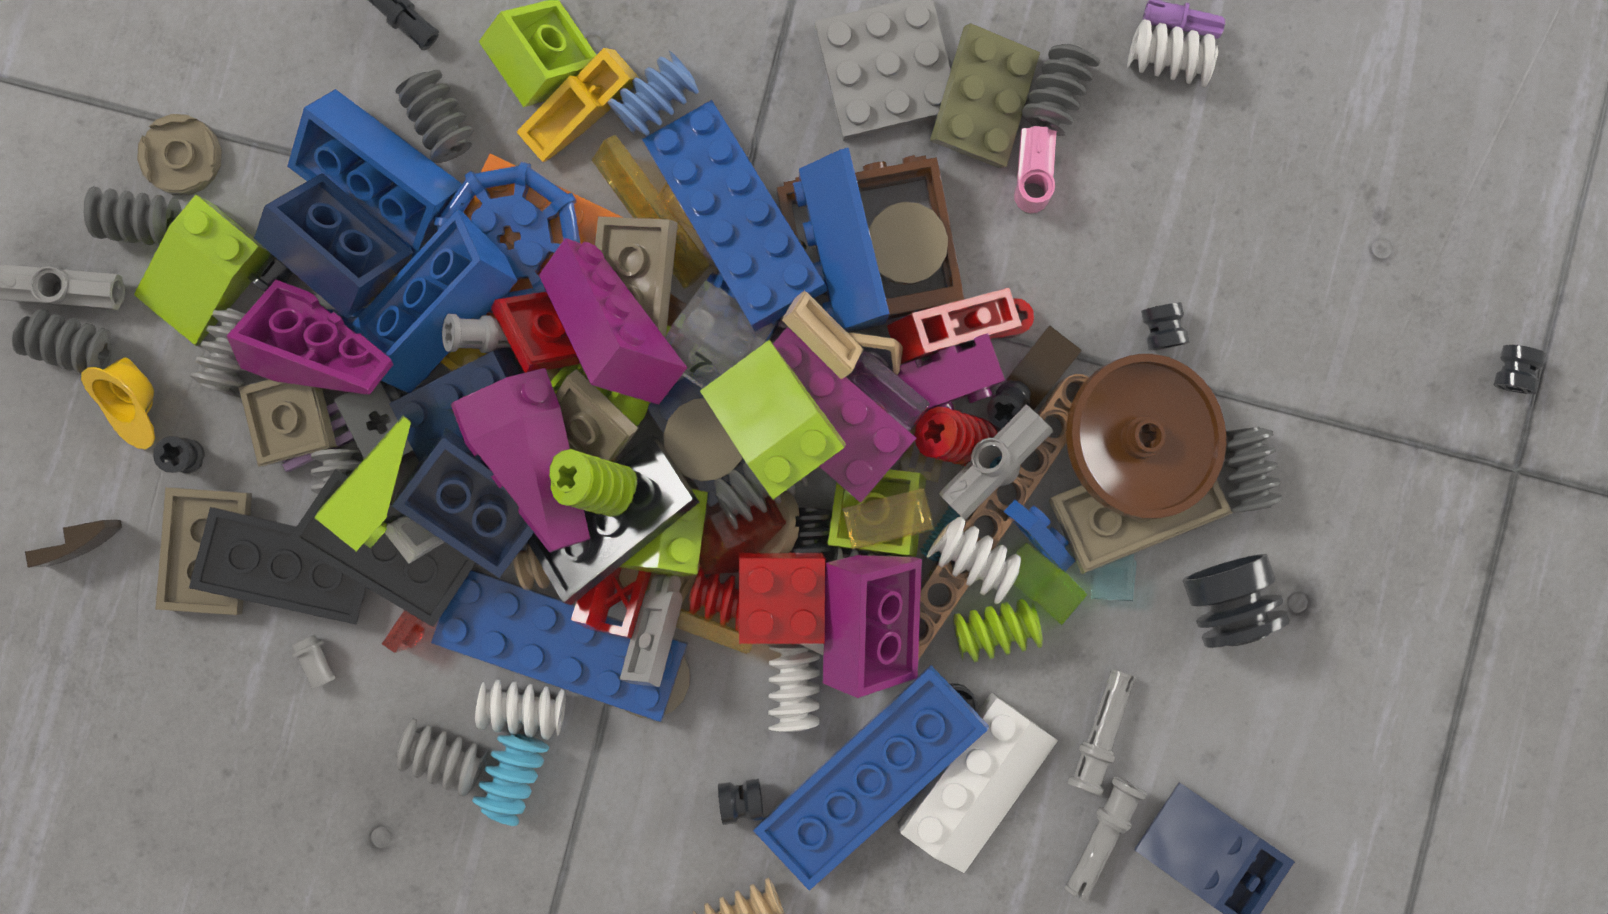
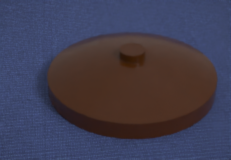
(1146, 436)

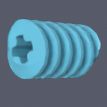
(510, 778)

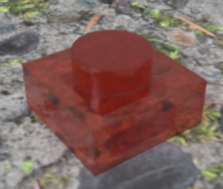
(404, 633)

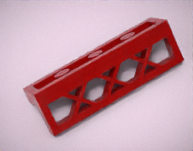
(594, 606)

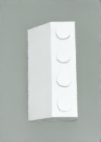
(978, 788)

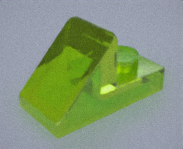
(1047, 585)

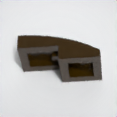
(1044, 364)
(78, 541)

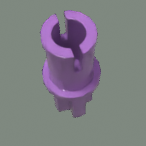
(1183, 17)

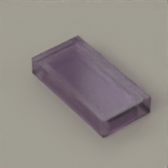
(888, 390)

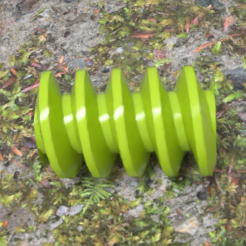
(591, 483)
(997, 630)

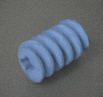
(654, 95)

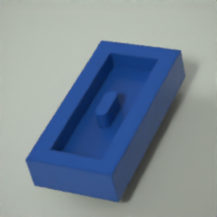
(1047, 541)

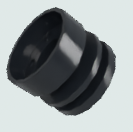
(1236, 601)

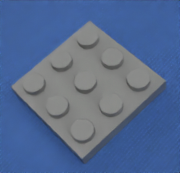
(884, 66)

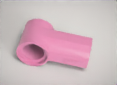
(1035, 167)

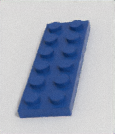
(734, 215)
(539, 640)
(871, 777)

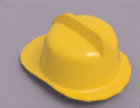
(124, 399)

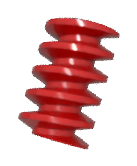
(951, 434)
(715, 598)

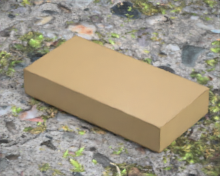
(822, 335)

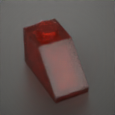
(723, 542)

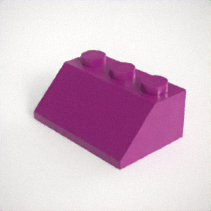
(871, 623)

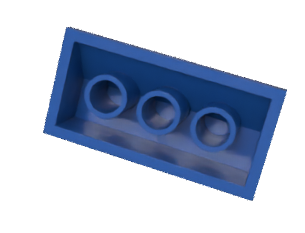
(372, 167)
(842, 242)
(450, 274)

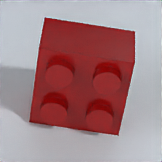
(781, 598)

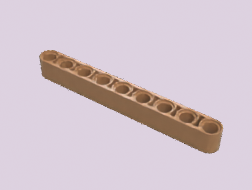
(1025, 483)

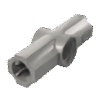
(77, 288)
(1014, 444)

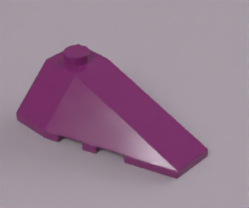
(302, 343)
(517, 434)

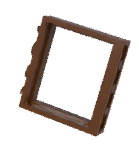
(880, 175)

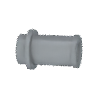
(313, 661)

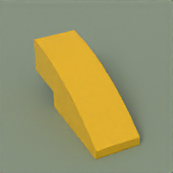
(577, 104)

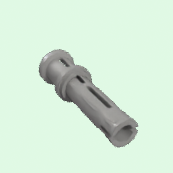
(473, 333)
(1097, 751)
(1113, 820)

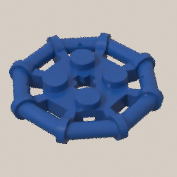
(520, 215)

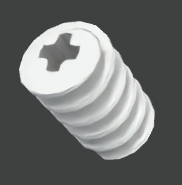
(1174, 52)
(976, 558)
(794, 688)
(520, 709)

